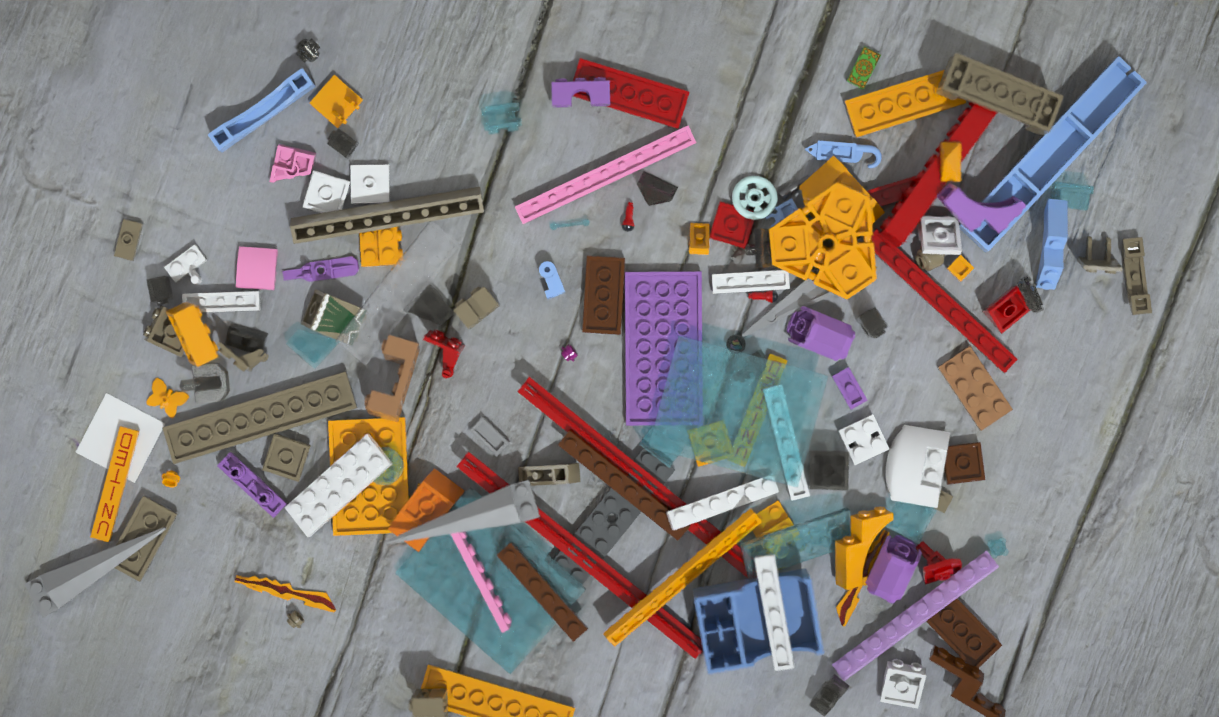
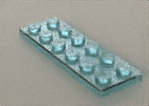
(798, 541)

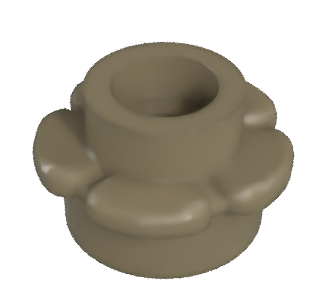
(295, 619)

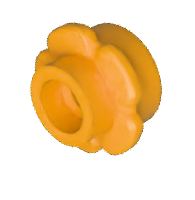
(170, 478)

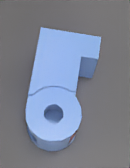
(552, 279)

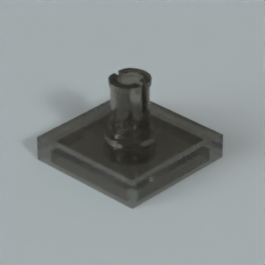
(761, 249)

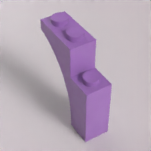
(972, 213)

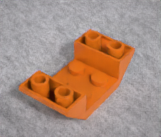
(430, 500)

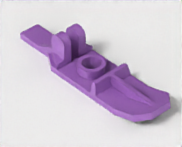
(332, 269)

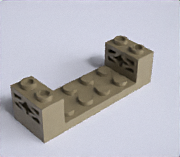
(1000, 93)
(429, 703)

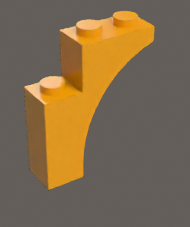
(852, 549)

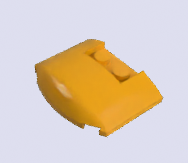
(826, 176)

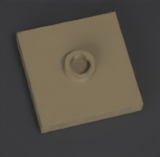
(286, 457)

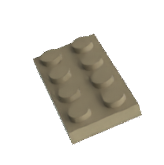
(146, 518)

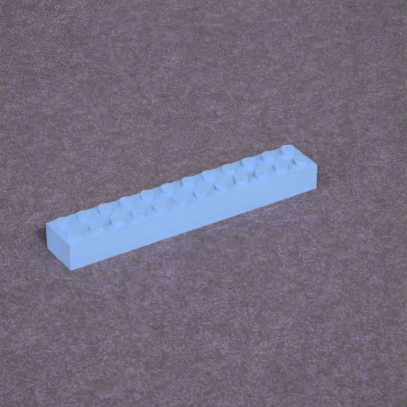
(1062, 145)

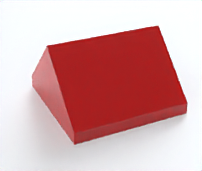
(1007, 309)

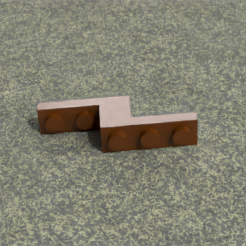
(967, 684)

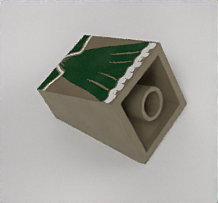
(328, 314)

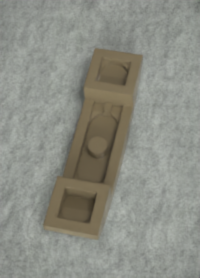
(1135, 276)

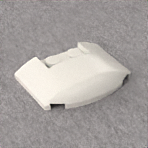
(917, 465)

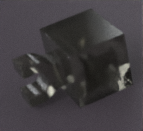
(342, 143)

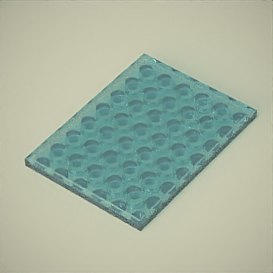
(738, 411)
(447, 584)

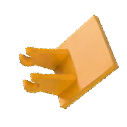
(336, 101)

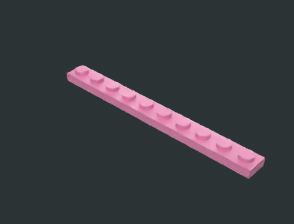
(605, 174)

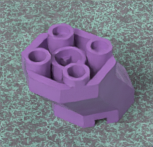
(820, 333)
(893, 568)

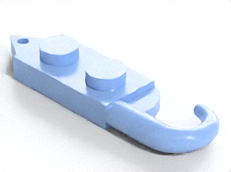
(843, 152)

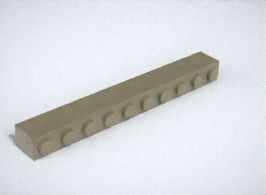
(386, 215)

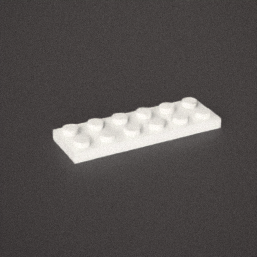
(338, 485)

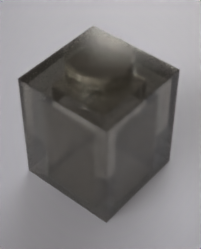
(160, 290)

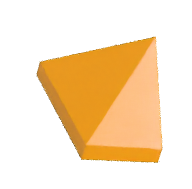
(950, 162)

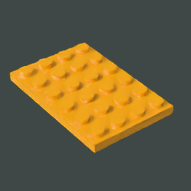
(377, 504)

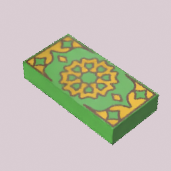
(863, 68)

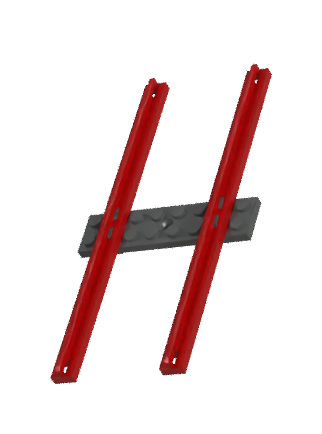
(585, 549)

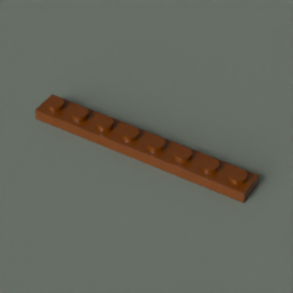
(619, 481)

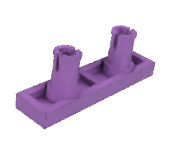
(252, 484)

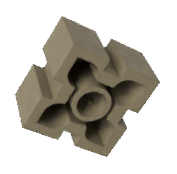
(476, 307)

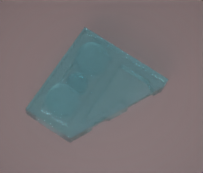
(311, 347)

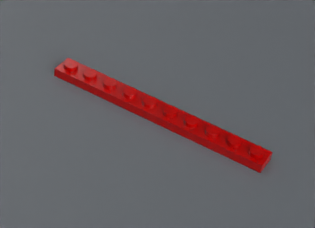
(942, 303)

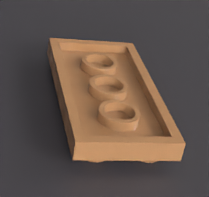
(975, 388)

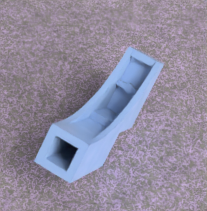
(1054, 240)

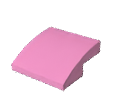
(256, 268)

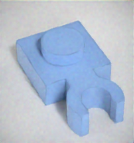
(783, 211)

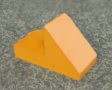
(699, 238)

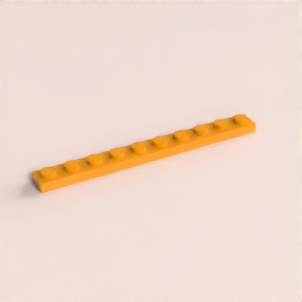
(682, 577)

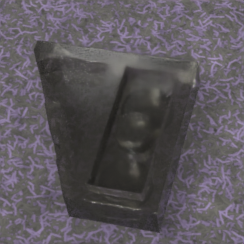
(432, 307)

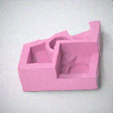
(291, 163)

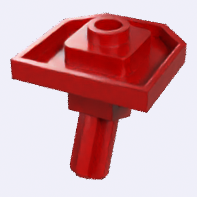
(938, 566)

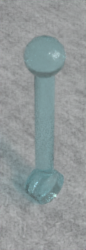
(554, 226)

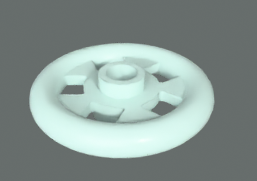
(770, 199)

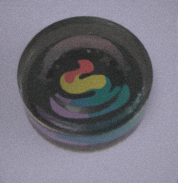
(736, 343)

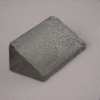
(245, 338)

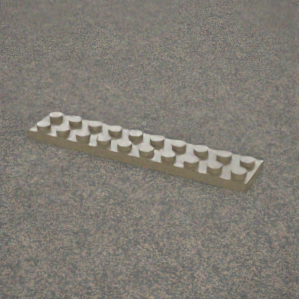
(259, 417)

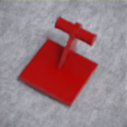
(451, 350)

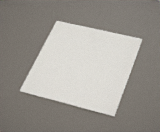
(103, 431)

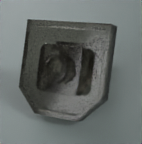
(209, 383)

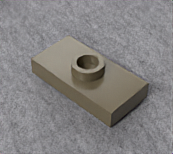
(128, 240)

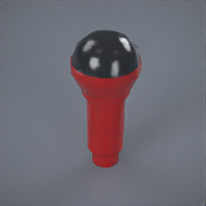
(628, 224)
(770, 296)

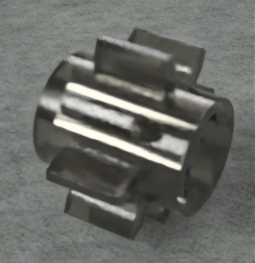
(308, 50)

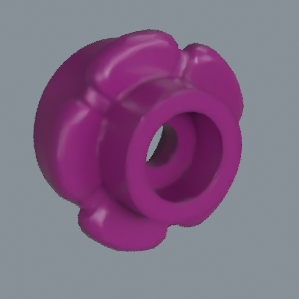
(569, 353)

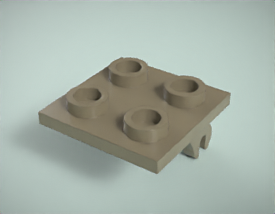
(1092, 265)
(246, 361)

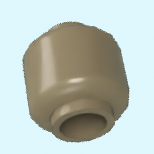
(929, 261)

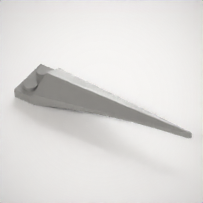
(803, 295)
(500, 508)
(63, 584)

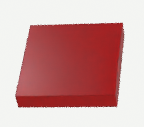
(731, 226)

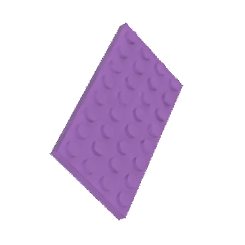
(656, 313)

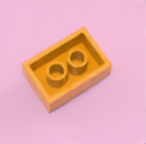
(192, 333)

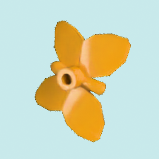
(165, 399)

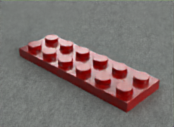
(636, 94)

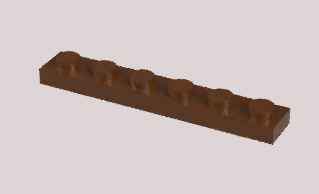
(542, 591)

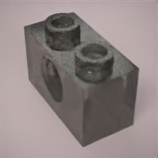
(872, 323)

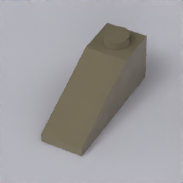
(550, 474)

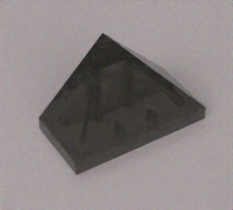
(655, 189)

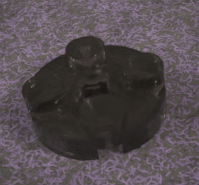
(1033, 298)

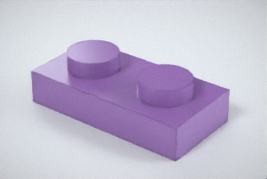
(849, 388)

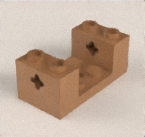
(400, 352)

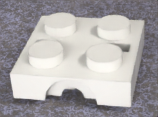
(860, 434)

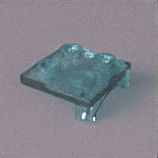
(911, 520)

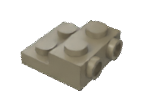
(162, 333)

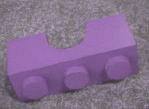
(564, 91)

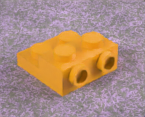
(380, 247)
(773, 519)

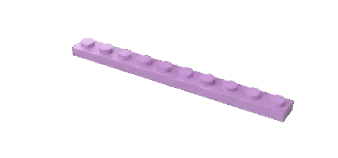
(915, 615)

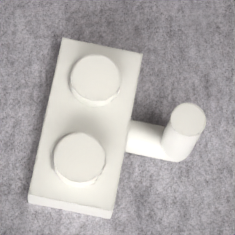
(186, 264)

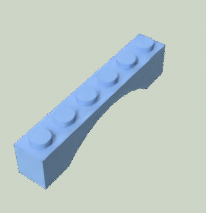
(245, 123)

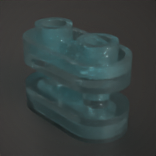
(511, 124)

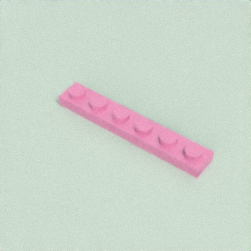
(485, 585)

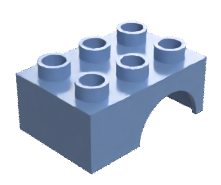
(735, 621)

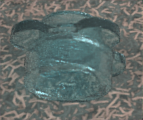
(1001, 543)

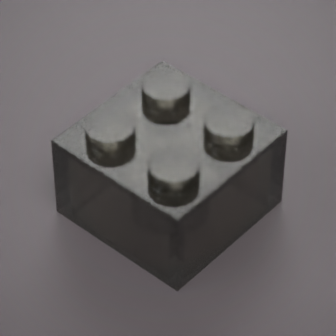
(828, 470)

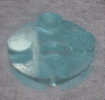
(396, 469)

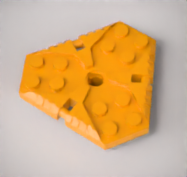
(841, 216)

